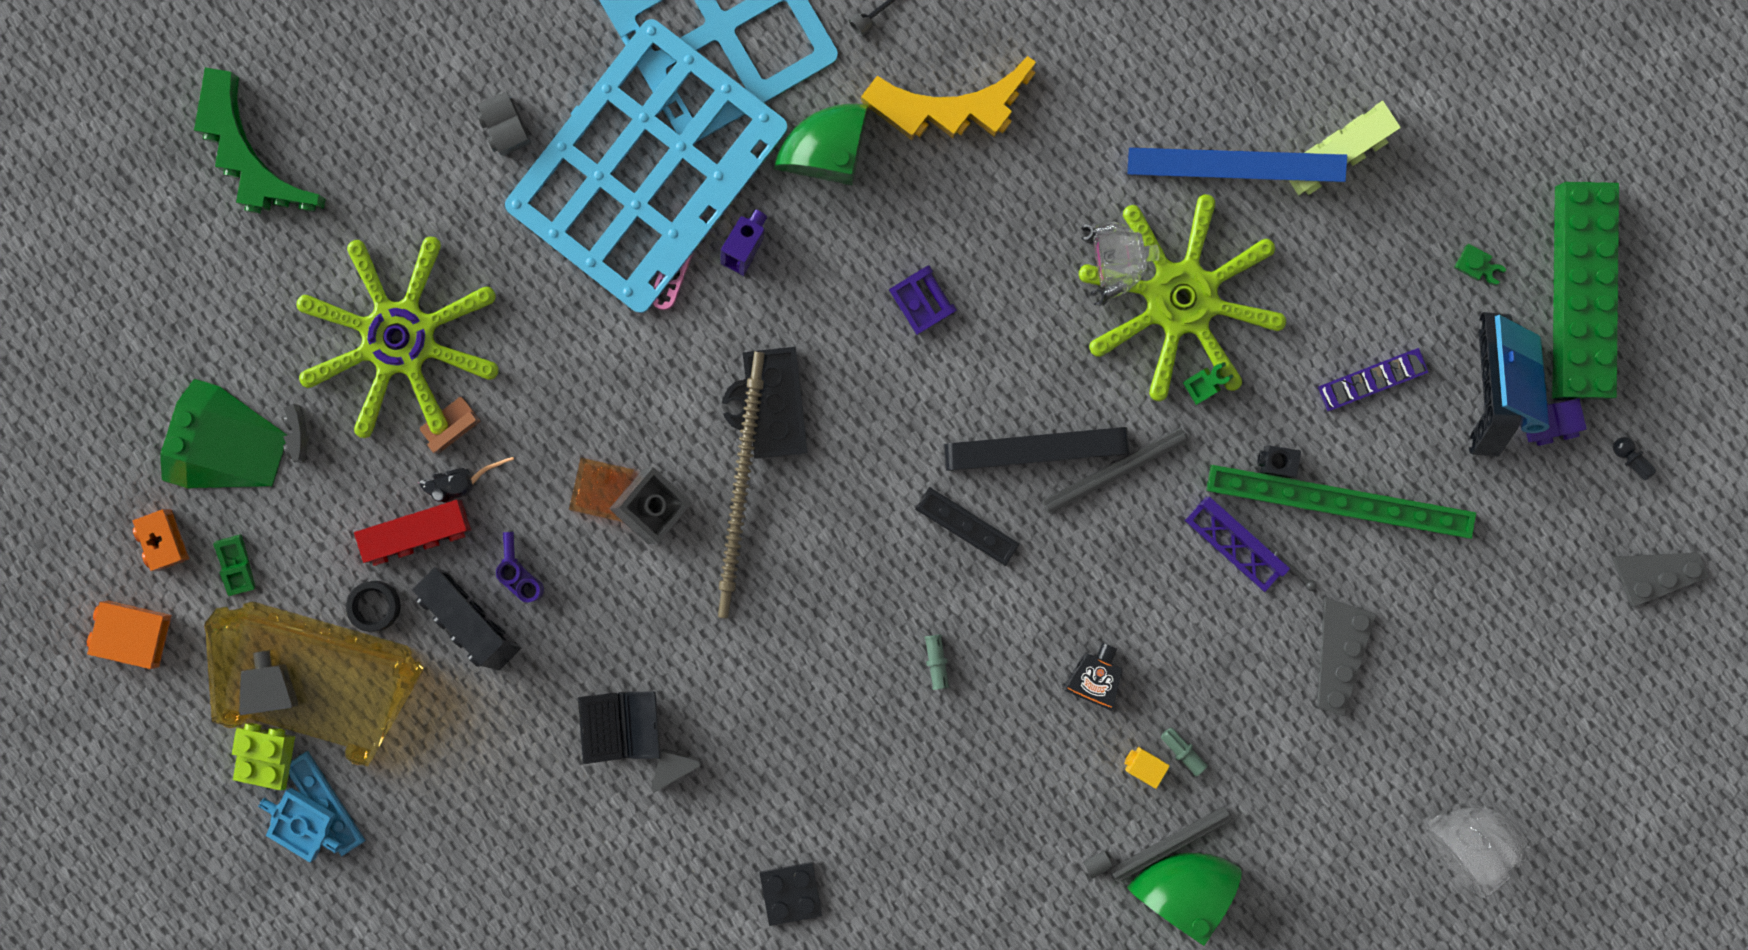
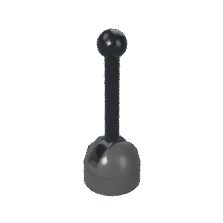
(863, 21)

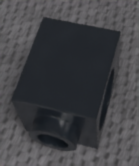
(1290, 461)

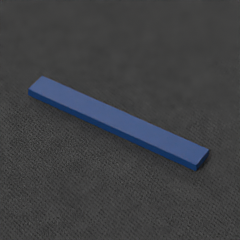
(1237, 164)

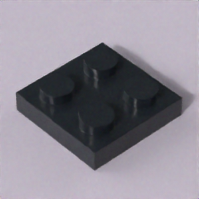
(790, 893)

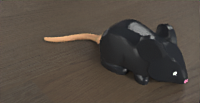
(455, 483)

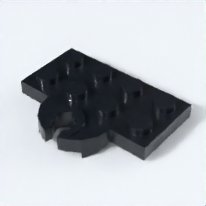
(781, 408)

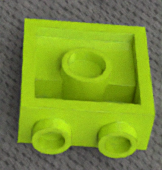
(262, 756)

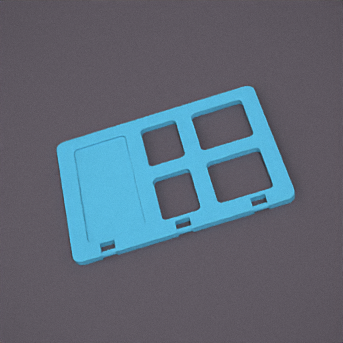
(721, 27)

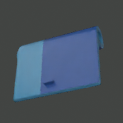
(1522, 374)

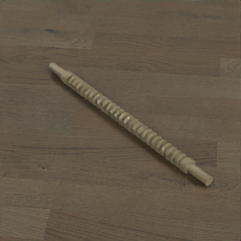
(754, 384)

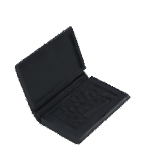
(602, 732)

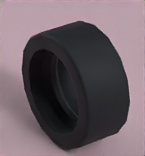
(352, 606)

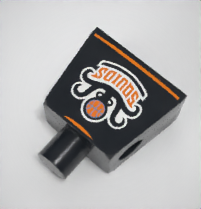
(1096, 678)

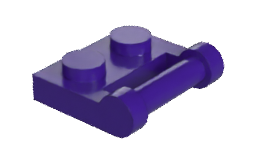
(915, 305)

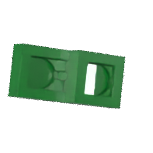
(235, 565)

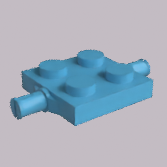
(300, 825)

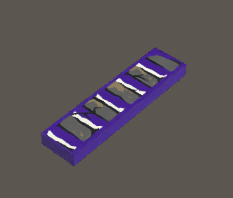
(1373, 379)

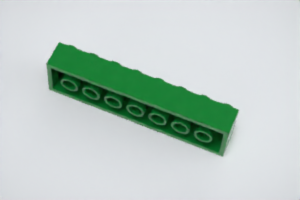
(1585, 290)

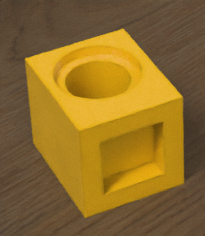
(1146, 767)

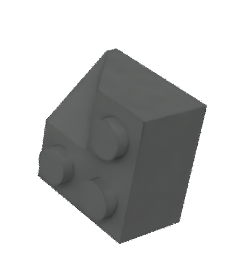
(650, 506)

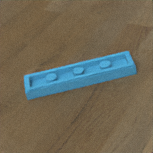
(314, 785)

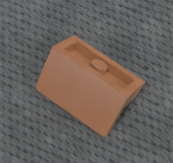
(460, 421)

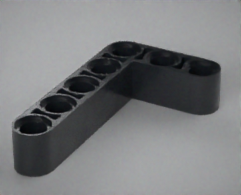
(1497, 423)

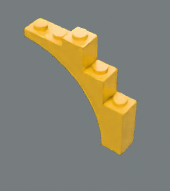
(950, 114)

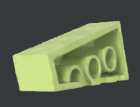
(1354, 140)

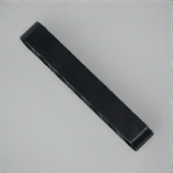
(1036, 448)

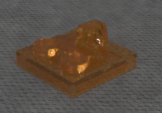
(599, 487)

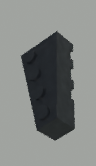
(464, 621)

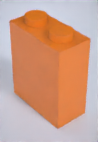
(128, 634)

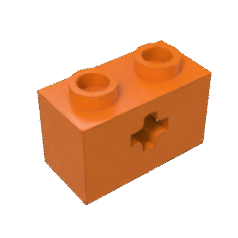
(170, 549)

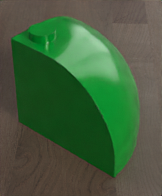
(825, 144)
(1189, 891)

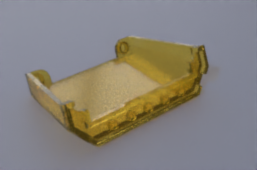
(343, 679)

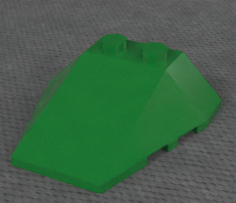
(219, 442)

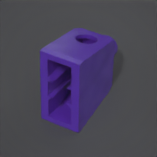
(740, 250)

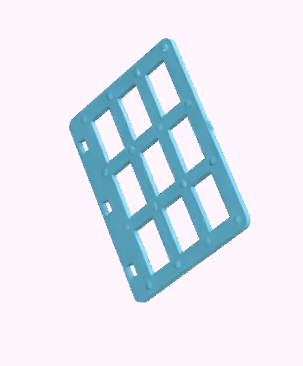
(718, 190)

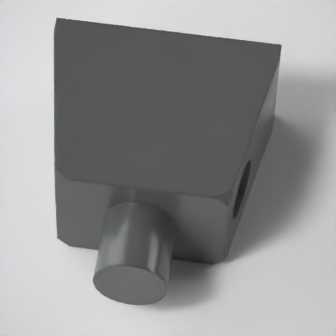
(266, 686)

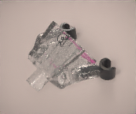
(1119, 258)

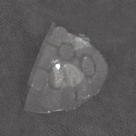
(1478, 846)

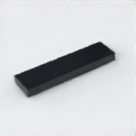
(967, 526)

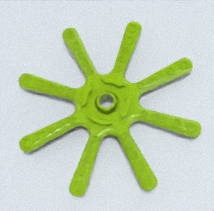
(1202, 304)

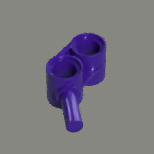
(522, 576)

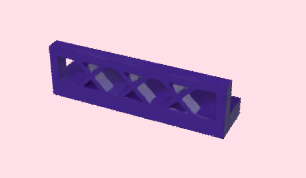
(1244, 537)

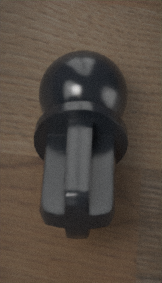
(1625, 448)

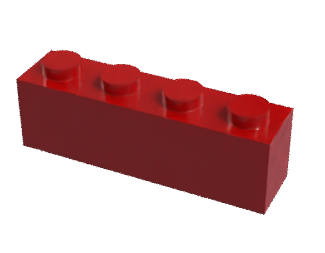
(412, 531)

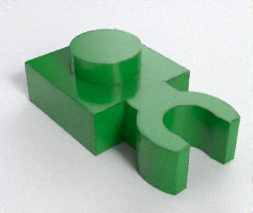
(1476, 263)
(1205, 383)

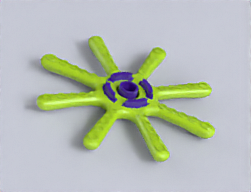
(415, 345)

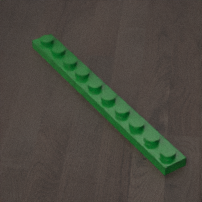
(1341, 501)

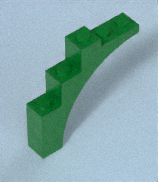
(220, 123)

